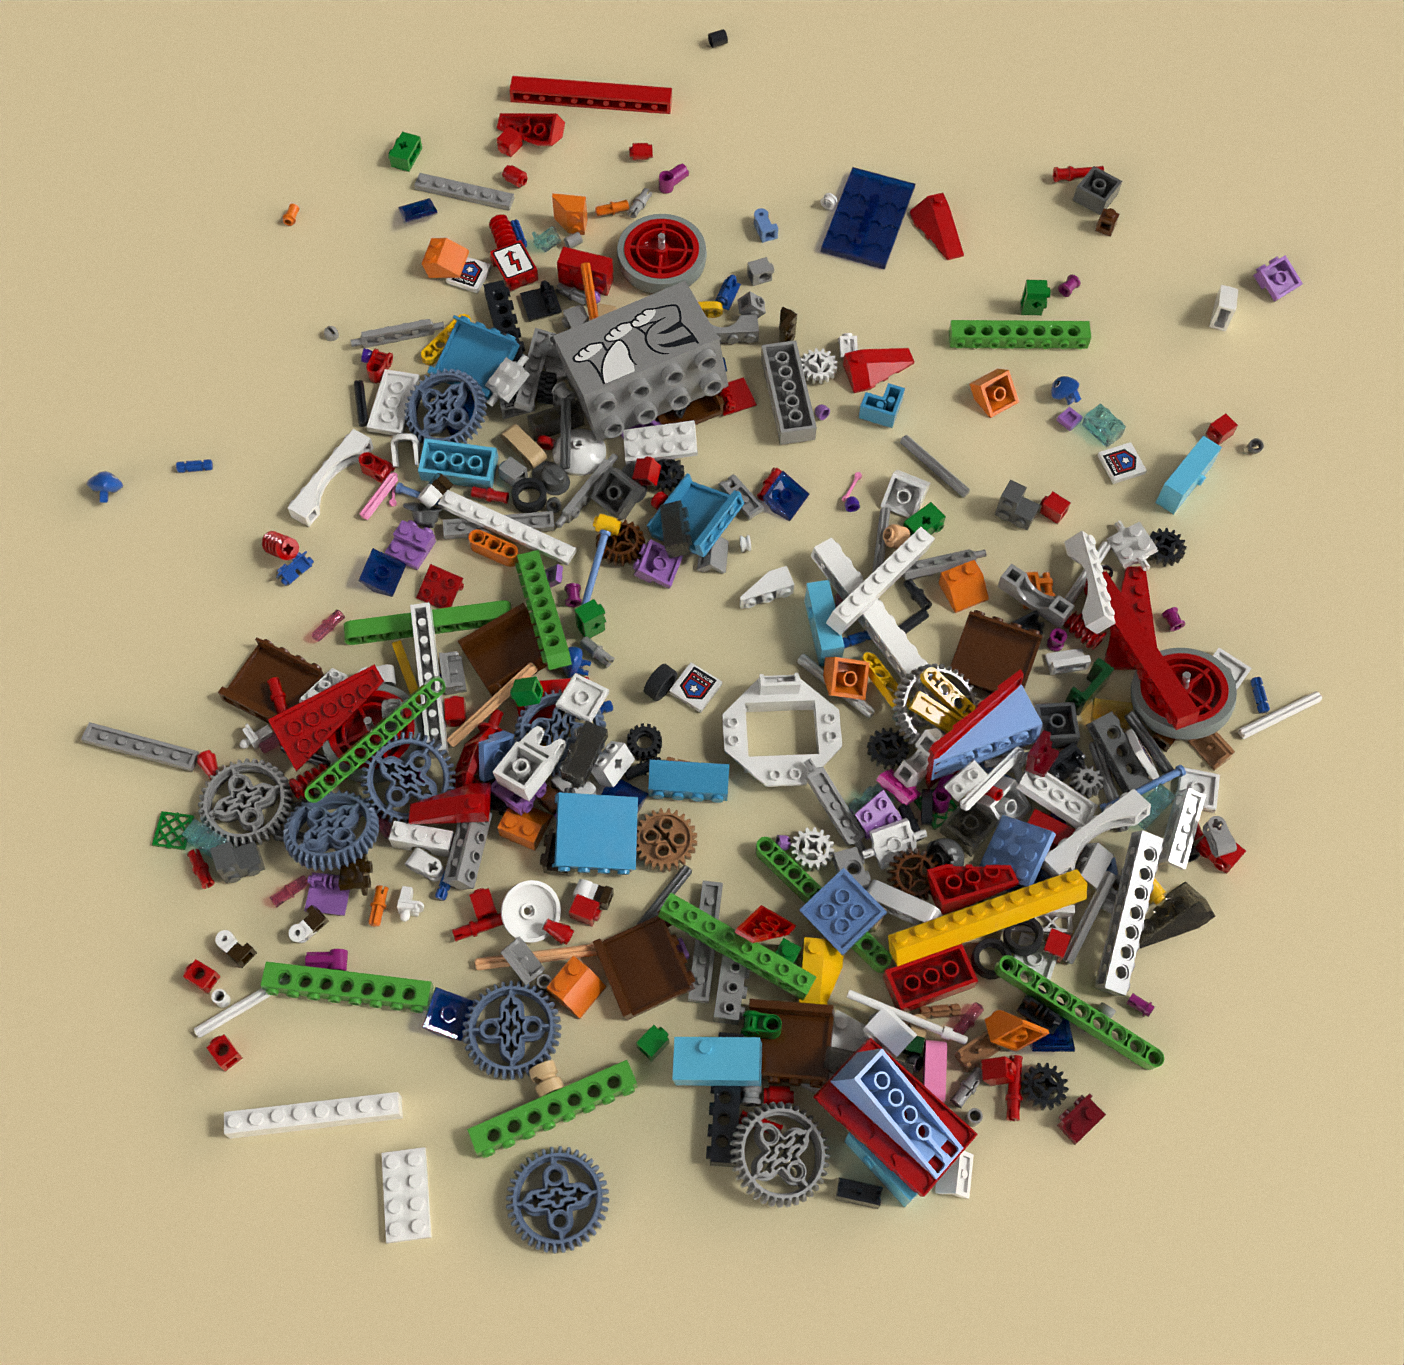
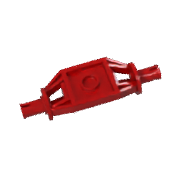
(468, 761)

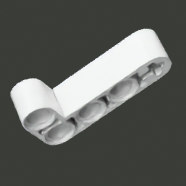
(902, 904)

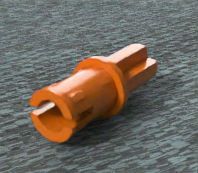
(613, 207)
(378, 906)

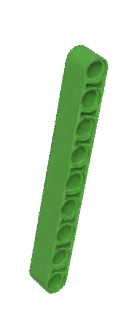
(444, 619)
(370, 748)
(805, 880)
(1089, 1013)

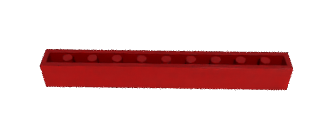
(591, 94)
(1149, 661)

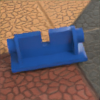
(728, 292)
(289, 573)

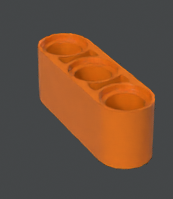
(489, 541)

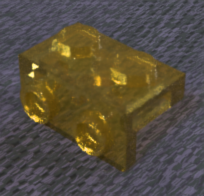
(1119, 708)

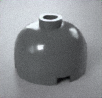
(946, 852)

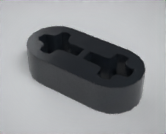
(926, 807)

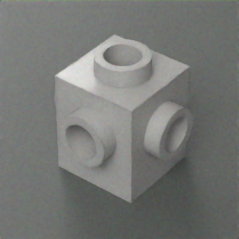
(751, 304)

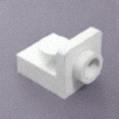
(847, 343)

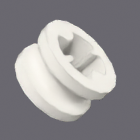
(828, 201)
(745, 543)

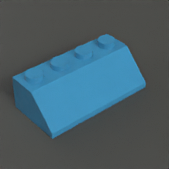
(688, 780)

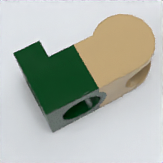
(917, 1043)

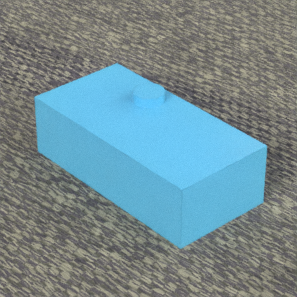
(459, 463)
(1188, 475)
(819, 606)
(717, 1061)
(886, 1176)

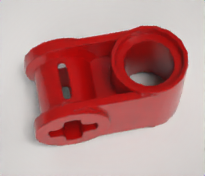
(377, 364)
(377, 469)

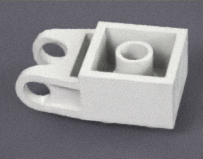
(528, 764)

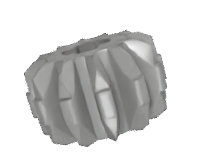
(387, 707)
(1086, 781)

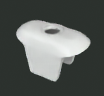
(396, 439)

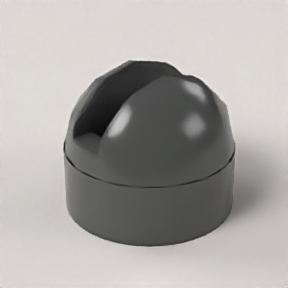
(1253, 443)
(550, 505)

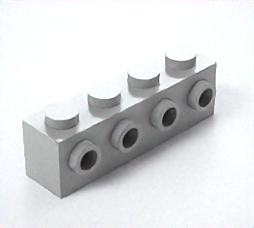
(466, 854)
(730, 992)

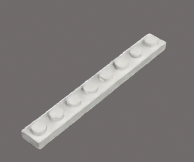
(507, 527)

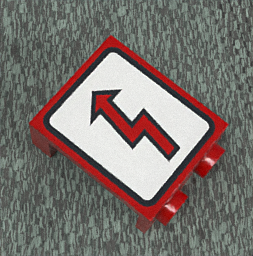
(514, 265)

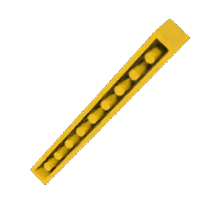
(987, 917)

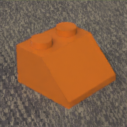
(570, 212)
(444, 258)
(994, 392)
(964, 586)
(846, 677)
(524, 829)
(575, 987)
(1012, 1031)

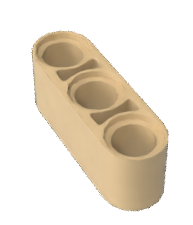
(523, 446)

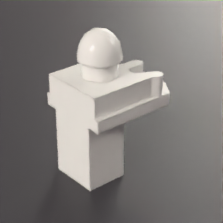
(255, 738)
(407, 906)

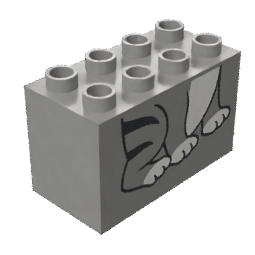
(642, 360)

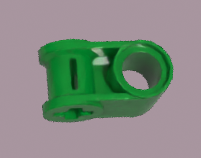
(759, 1025)

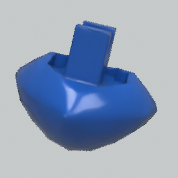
(1066, 388)
(105, 483)
(577, 661)

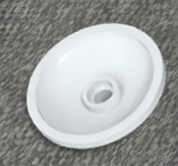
(583, 458)
(542, 905)

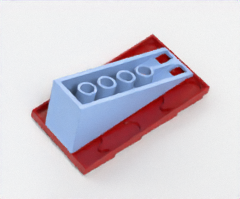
(990, 730)
(895, 1117)

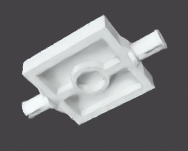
(507, 380)
(1132, 545)
(890, 840)

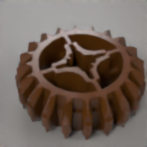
(623, 550)
(905, 871)

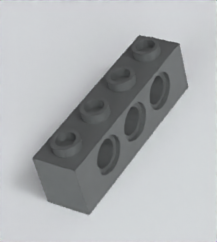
(1108, 749)

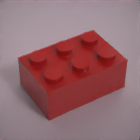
(570, 270)

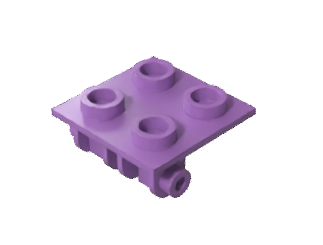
(877, 813)
(326, 894)

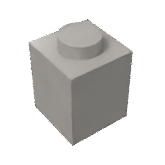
(512, 471)

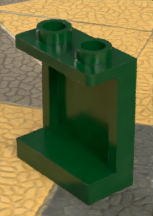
(1098, 677)

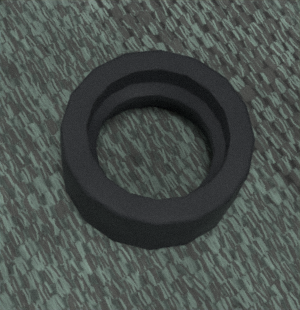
(529, 483)
(660, 682)
(1024, 950)
(976, 964)

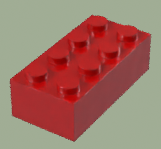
(930, 978)

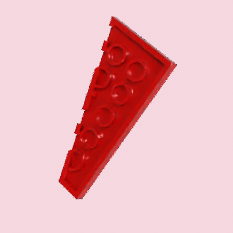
(1136, 593)
(313, 721)

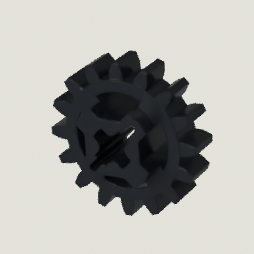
(670, 474)
(1166, 545)
(882, 742)
(1053, 1087)

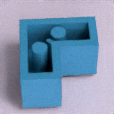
(882, 409)

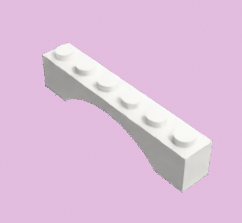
(306, 505)
(1097, 609)
(1127, 811)

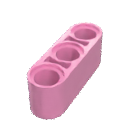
(935, 1067)

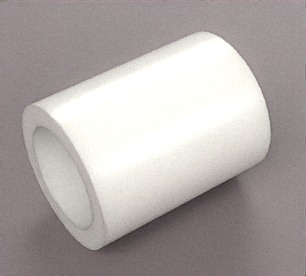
(217, 994)

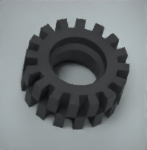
(546, 382)
(644, 731)

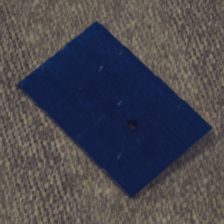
(868, 218)

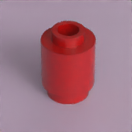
(641, 151)
(515, 176)
(778, 1094)

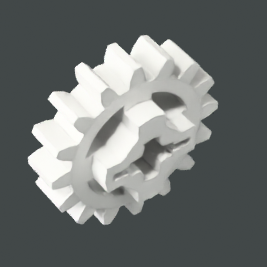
(819, 365)
(811, 857)

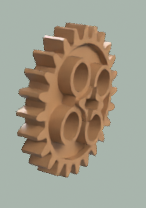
(679, 829)

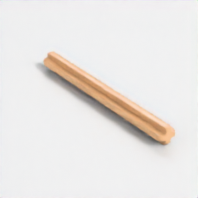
(491, 705)
(542, 955)

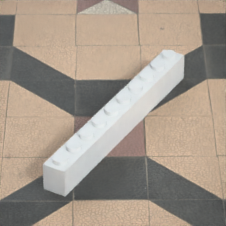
(875, 620)

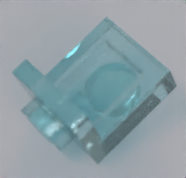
(547, 239)

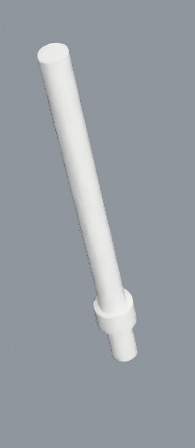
(944, 1032)

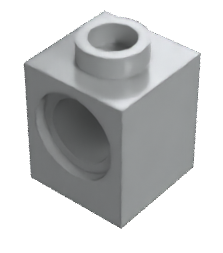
(760, 271)

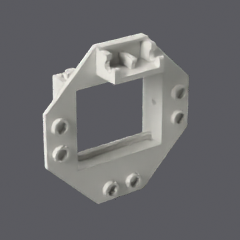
(781, 694)

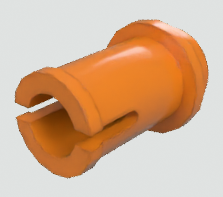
(289, 217)

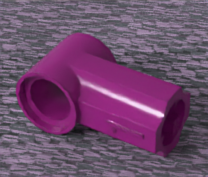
(670, 178)
(941, 794)
(335, 959)

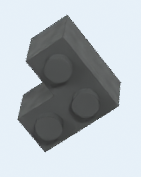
(1016, 507)
(237, 862)

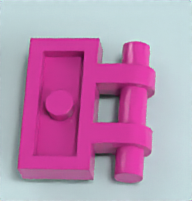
(892, 784)

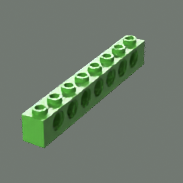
(1019, 334)
(543, 609)
(727, 942)
(275, 972)
(480, 1133)

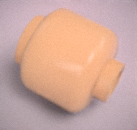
(895, 535)

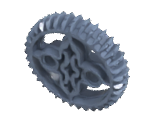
(448, 401)
(556, 724)
(428, 747)
(331, 831)
(496, 1038)
(568, 1198)

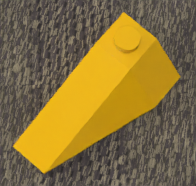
(825, 963)

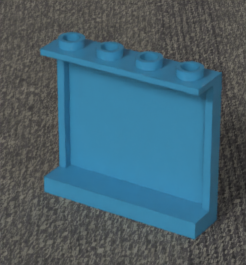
(475, 351)
(708, 513)
(596, 833)

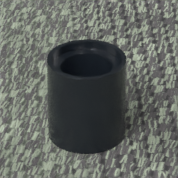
(717, 38)

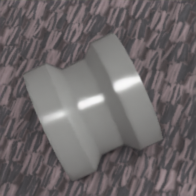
(750, 1096)

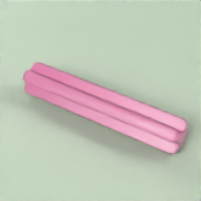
(378, 496)

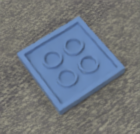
(1020, 846)
(843, 911)

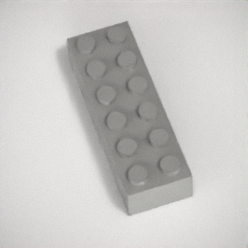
(788, 392)

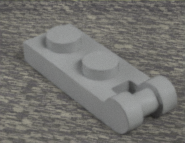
(751, 505)

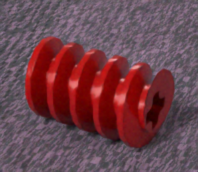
(502, 230)
(280, 545)
(1077, 625)
(299, 785)

